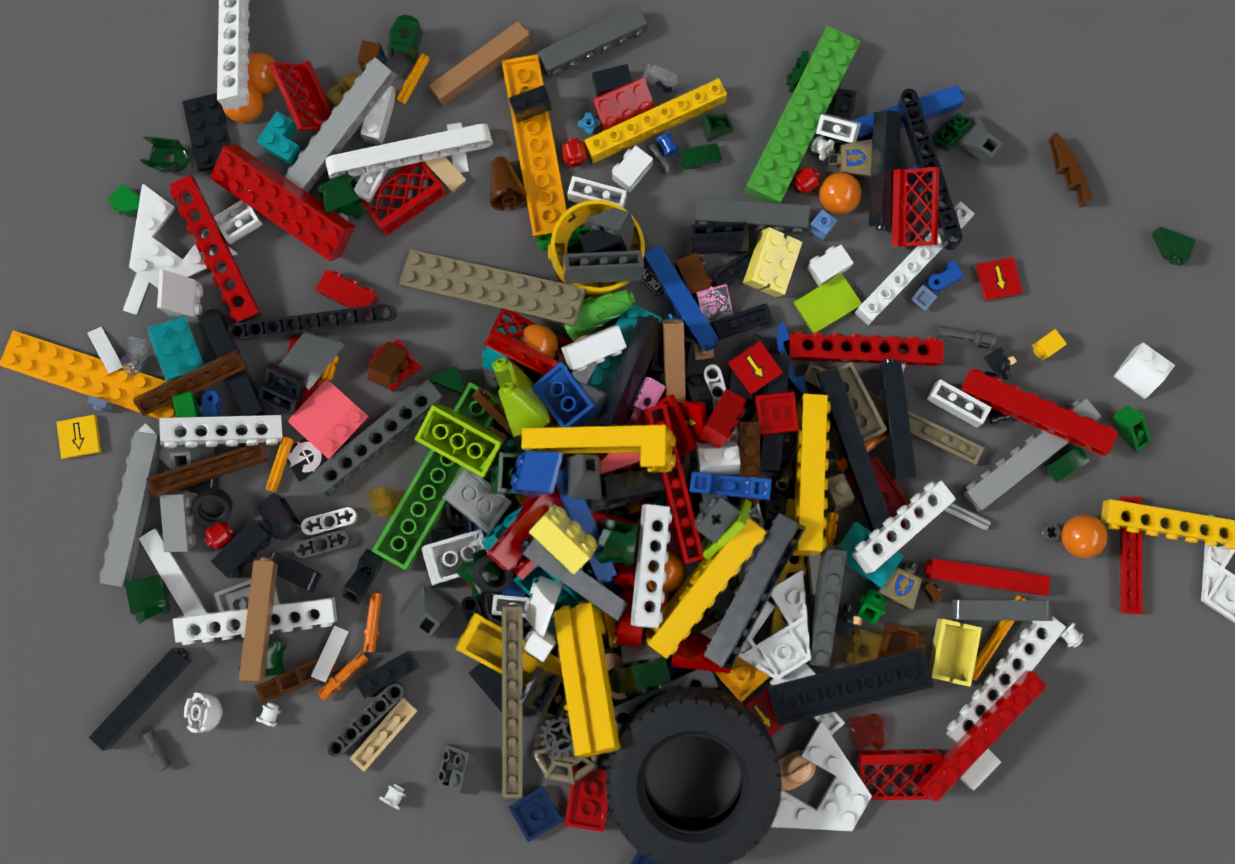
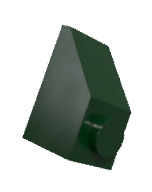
(1173, 245)

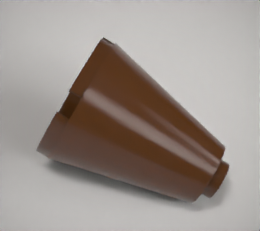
(505, 186)

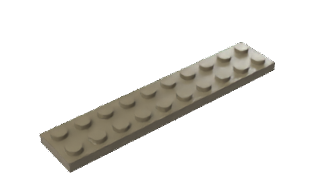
(493, 287)

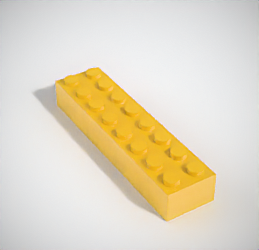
(810, 473)
(701, 589)

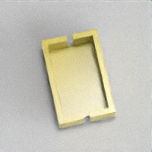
(772, 262)
(564, 538)
(954, 652)

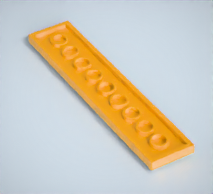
(536, 150)
(78, 372)

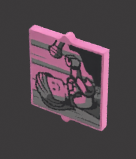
(715, 302)

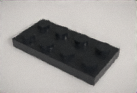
(206, 129)

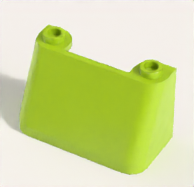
(518, 398)

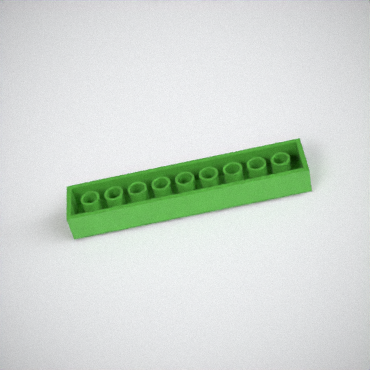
(802, 116)
(423, 500)

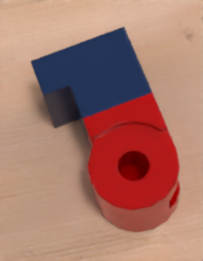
(624, 577)

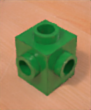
(871, 606)

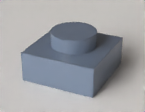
(924, 297)
(99, 404)

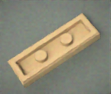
(446, 173)

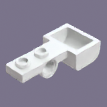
(830, 720)

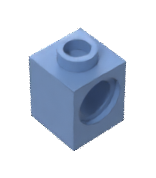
(822, 225)

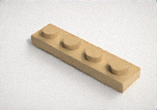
(383, 734)

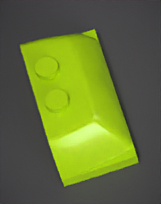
(459, 439)

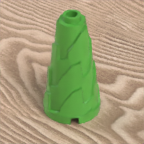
(599, 310)

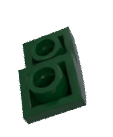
(794, 77)
(953, 132)
(697, 156)
(1067, 463)

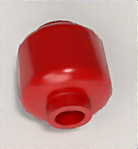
(574, 152)
(806, 180)
(218, 535)

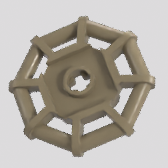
(566, 762)

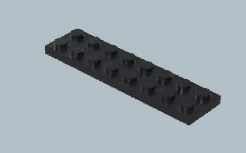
(850, 686)

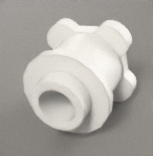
(822, 146)
(1071, 635)
(269, 714)
(393, 796)

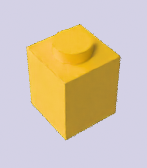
(1048, 345)

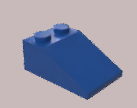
(566, 397)
(536, 473)

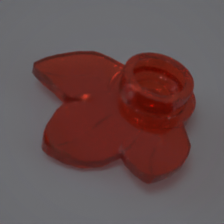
(867, 734)

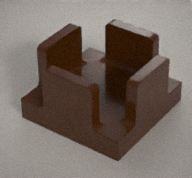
(899, 640)

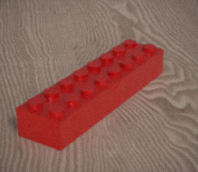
(282, 202)

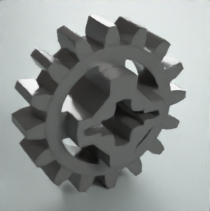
(557, 743)

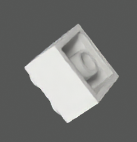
(1143, 370)
(719, 461)
(542, 603)

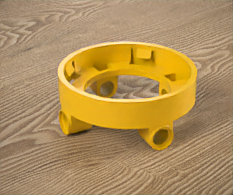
(560, 239)

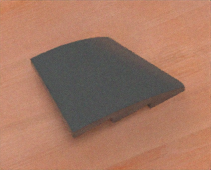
(311, 356)

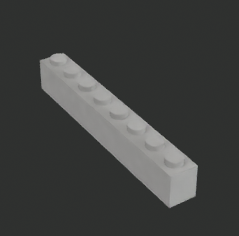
(341, 124)
(1021, 462)
(131, 510)

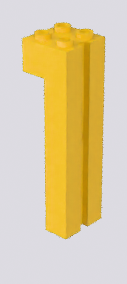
(651, 441)
(484, 643)
(586, 679)

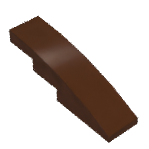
(1067, 163)
(288, 681)

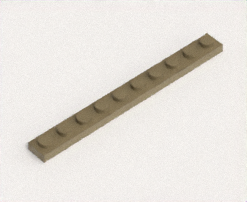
(919, 426)
(511, 694)

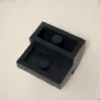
(282, 389)
(545, 693)

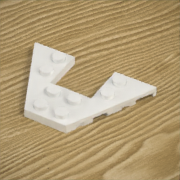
(149, 254)
(1217, 582)
(790, 645)
(843, 800)

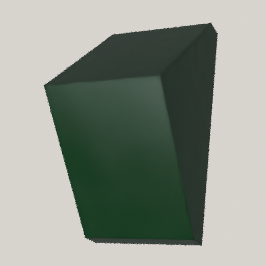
(715, 126)
(450, 379)

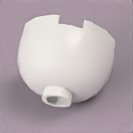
(203, 712)

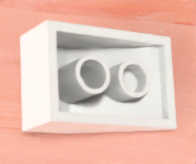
(179, 296)
(446, 555)

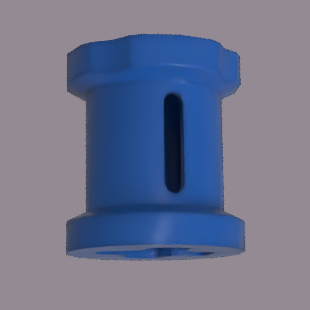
(667, 144)

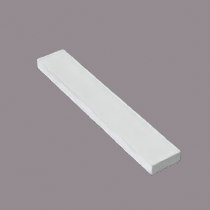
(173, 576)

